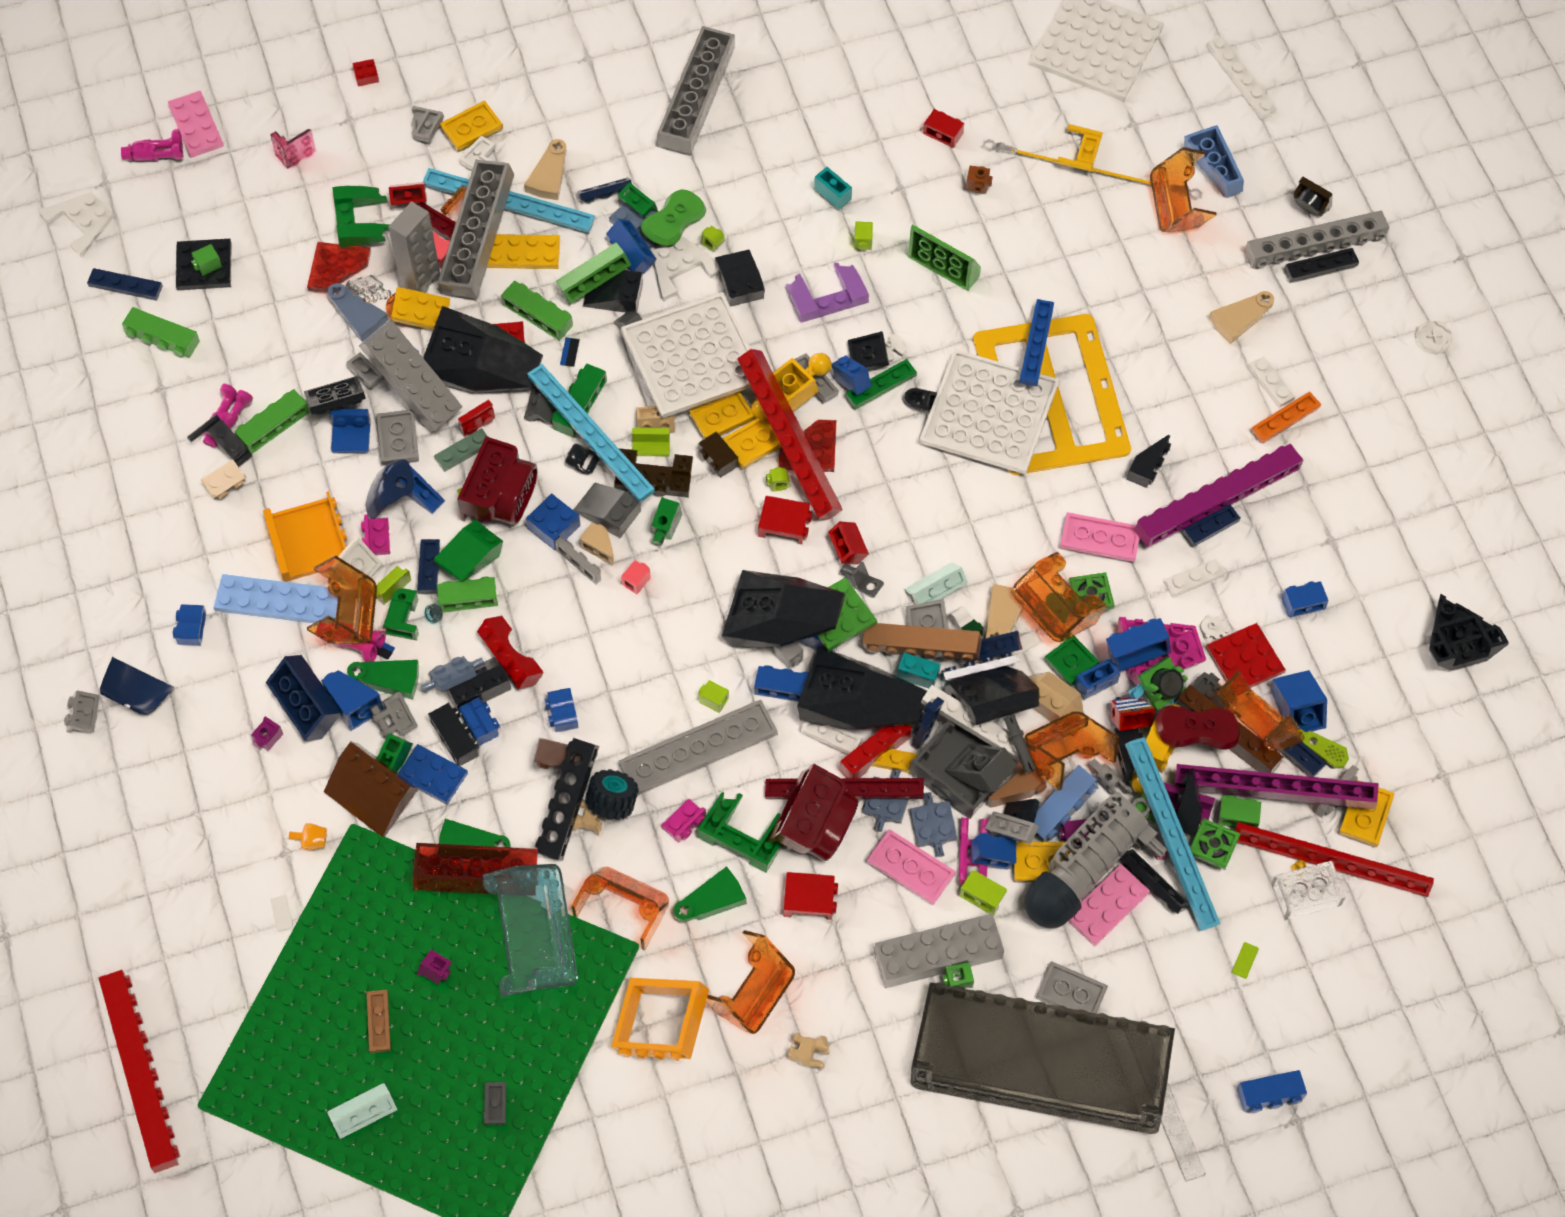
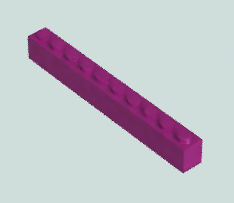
(1222, 492)
(1281, 786)

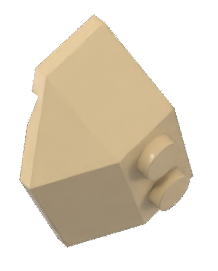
(1056, 696)

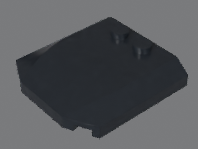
(994, 693)

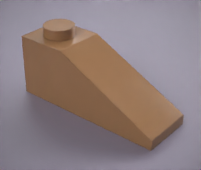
(1018, 788)

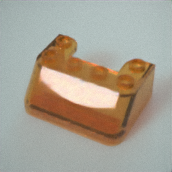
(1054, 602)

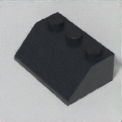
(488, 684)

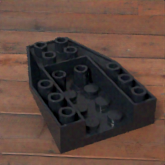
(478, 355)
(779, 610)
(857, 694)

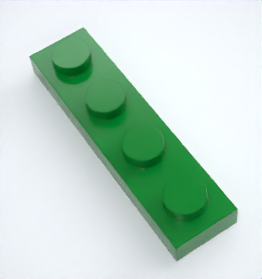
(883, 383)

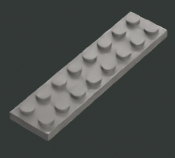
(699, 746)

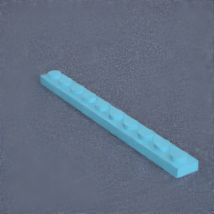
(518, 203)
(591, 433)
(1172, 834)

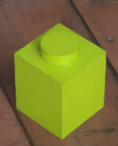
(863, 235)
(713, 696)

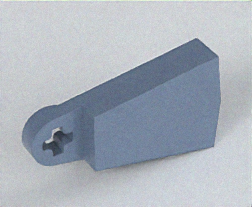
(360, 316)

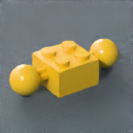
(797, 382)
(1160, 753)

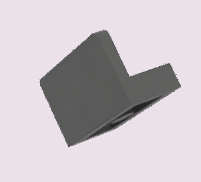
(539, 407)

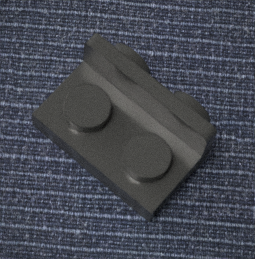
(1208, 685)

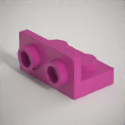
(376, 535)
(684, 820)

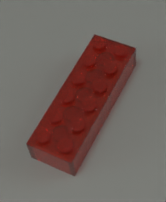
(463, 866)

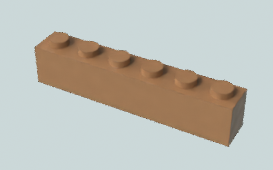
(923, 641)

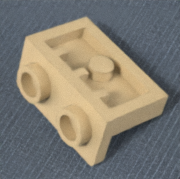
(650, 418)
(222, 479)

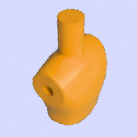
(311, 837)

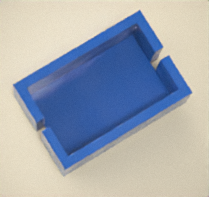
(1138, 644)

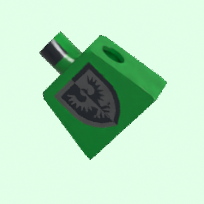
(665, 520)

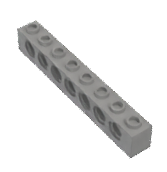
(1345, 232)

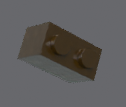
(717, 454)

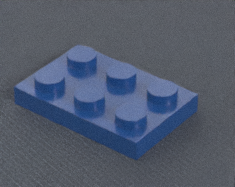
(433, 774)

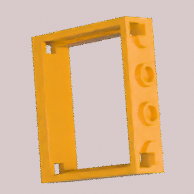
(683, 1050)

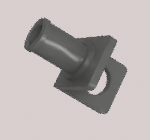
(861, 578)

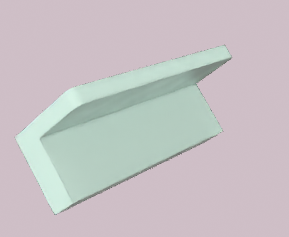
(937, 584)
(362, 1110)

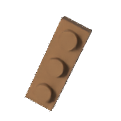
(378, 1021)

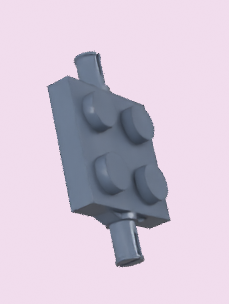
(452, 673)
(886, 809)
(933, 824)

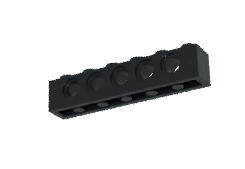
(576, 791)

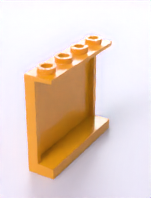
(305, 536)

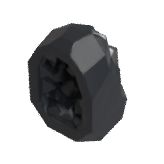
(920, 398)

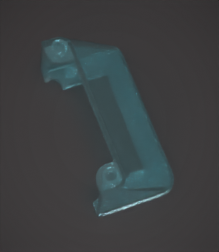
(534, 928)

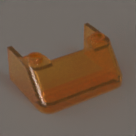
(1172, 194)
(355, 604)
(1258, 715)
(1065, 737)
(651, 900)
(760, 989)

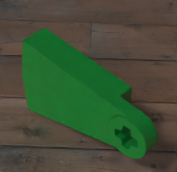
(388, 676)
(462, 834)
(711, 898)

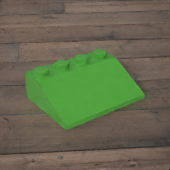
(943, 258)

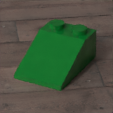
(469, 551)

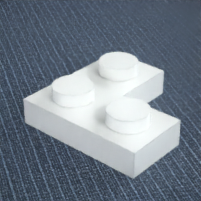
(478, 150)

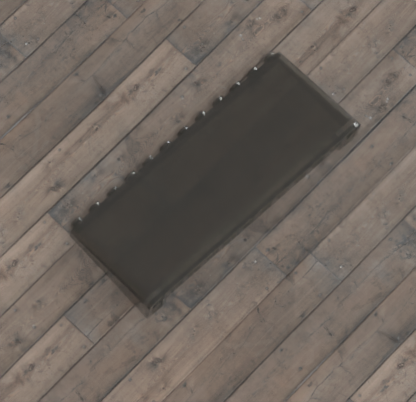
(1043, 1058)

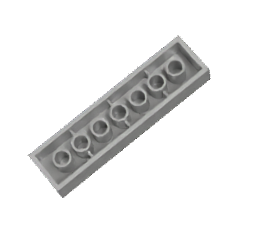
(696, 90)
(476, 228)

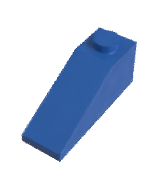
(422, 492)

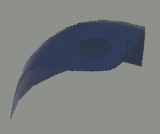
(384, 491)
(133, 687)

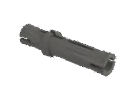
(1016, 736)

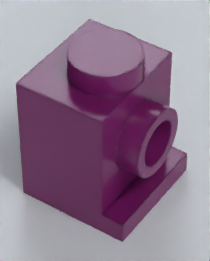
(268, 740)
(435, 967)

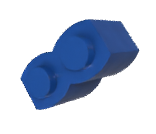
(190, 624)
(562, 710)

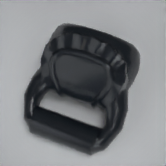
(577, 457)

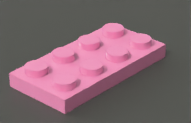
(195, 124)
(1100, 537)
(911, 867)
(1108, 905)

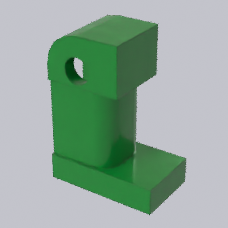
(401, 604)

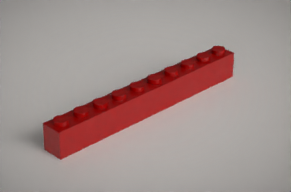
(790, 434)
(138, 1071)

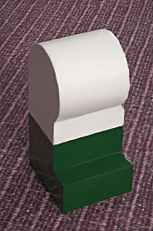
(964, 621)

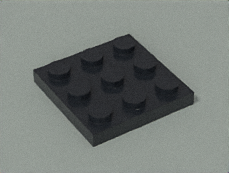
(190, 279)
(334, 395)

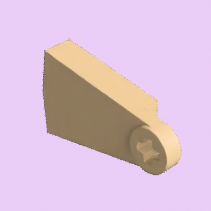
(548, 174)
(1240, 316)
(1003, 611)

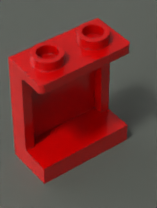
(785, 518)
(810, 894)

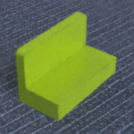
(651, 441)
(391, 582)
(982, 892)

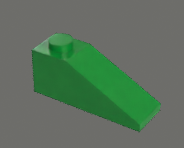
(394, 751)

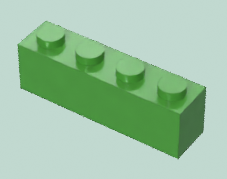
(593, 273)
(537, 310)
(160, 332)
(272, 421)

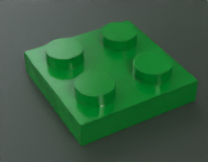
(1071, 659)

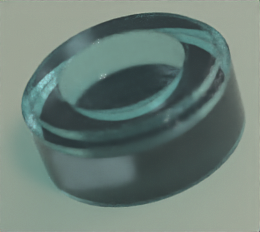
(433, 613)

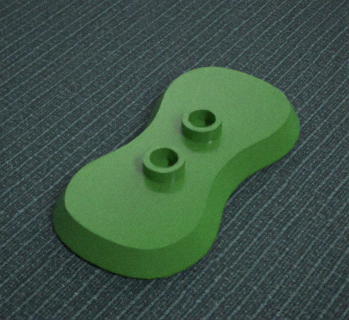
(678, 212)

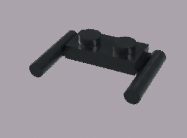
(224, 439)

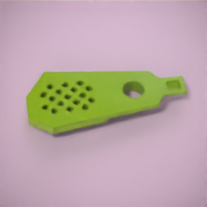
(1321, 748)

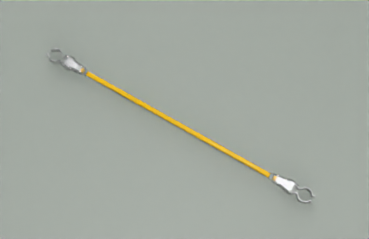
(1003, 148)

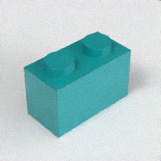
(833, 188)
(918, 670)

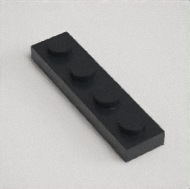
(1321, 264)
(1159, 886)

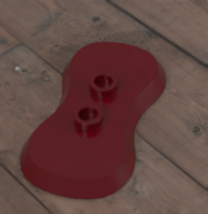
(1185, 727)

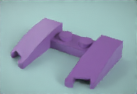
(809, 308)

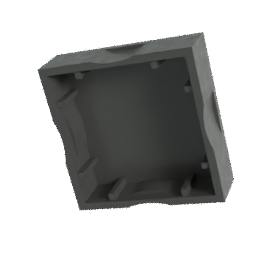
(938, 756)

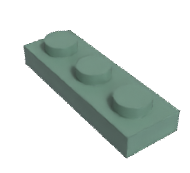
(460, 450)

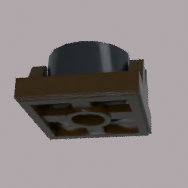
(1312, 197)

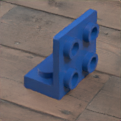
(350, 430)

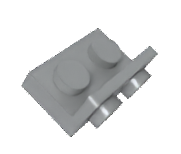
(82, 712)

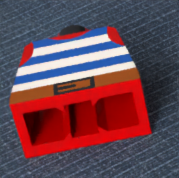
(1131, 713)

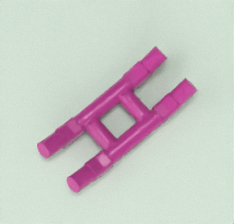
(964, 844)

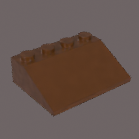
(369, 788)

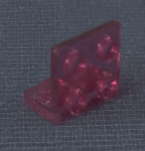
(295, 149)

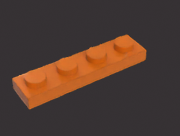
(1286, 417)

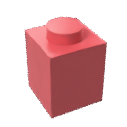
(636, 576)

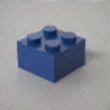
(553, 520)

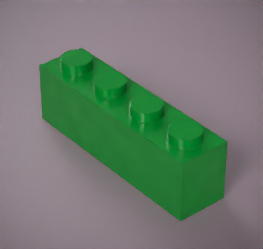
(585, 392)

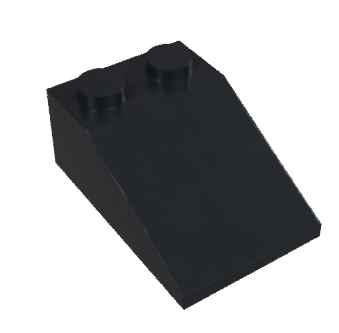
(740, 277)
(618, 293)

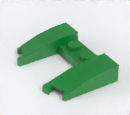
(357, 233)
(715, 830)

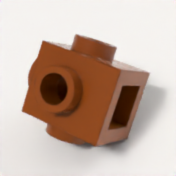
(978, 179)

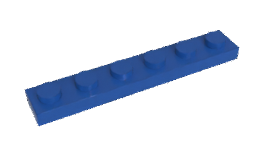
(1036, 342)

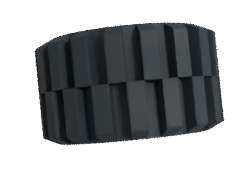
(611, 794)

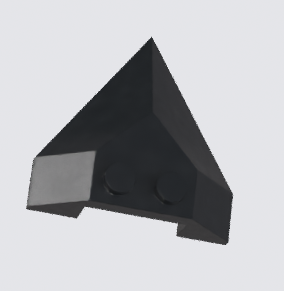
(1463, 637)

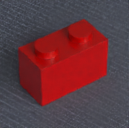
(943, 128)
(407, 192)
(848, 542)

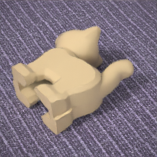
(588, 820)
(806, 1049)

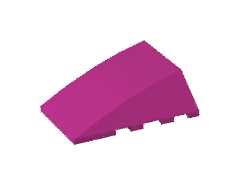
(1184, 643)

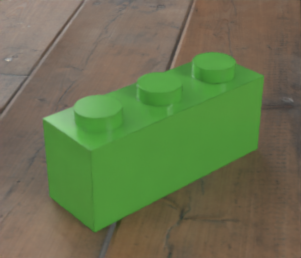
(468, 594)

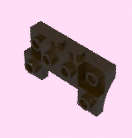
(664, 479)

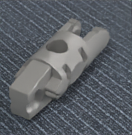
(1103, 771)

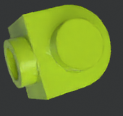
(712, 238)
(778, 479)

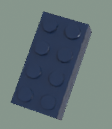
(303, 697)

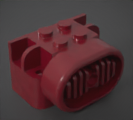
(497, 484)
(815, 814)

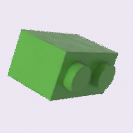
(1236, 810)

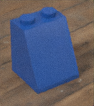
(351, 698)
(1302, 699)

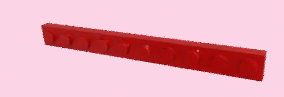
(1342, 861)

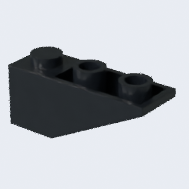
(1145, 463)
(1190, 805)

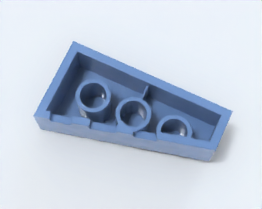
(1217, 161)
(1064, 803)

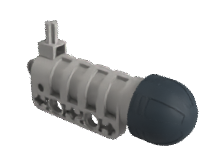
(1057, 893)

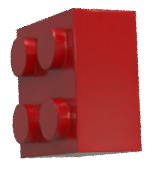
(365, 72)

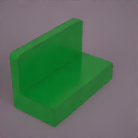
(637, 200)

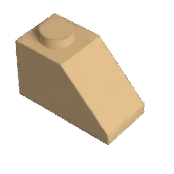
(597, 542)

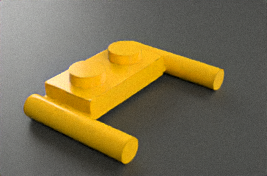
(1087, 151)

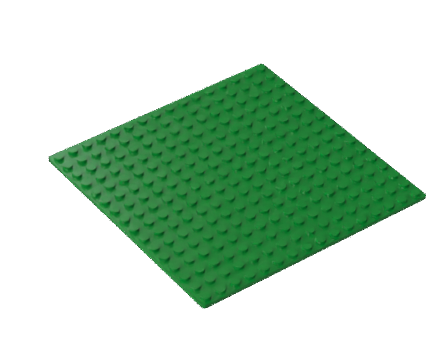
(309, 1036)

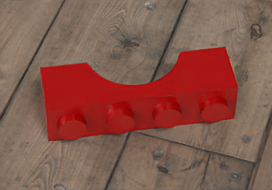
(521, 669)
(860, 760)

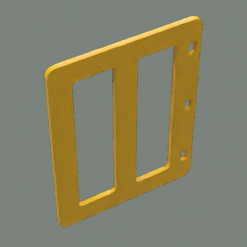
(1105, 398)

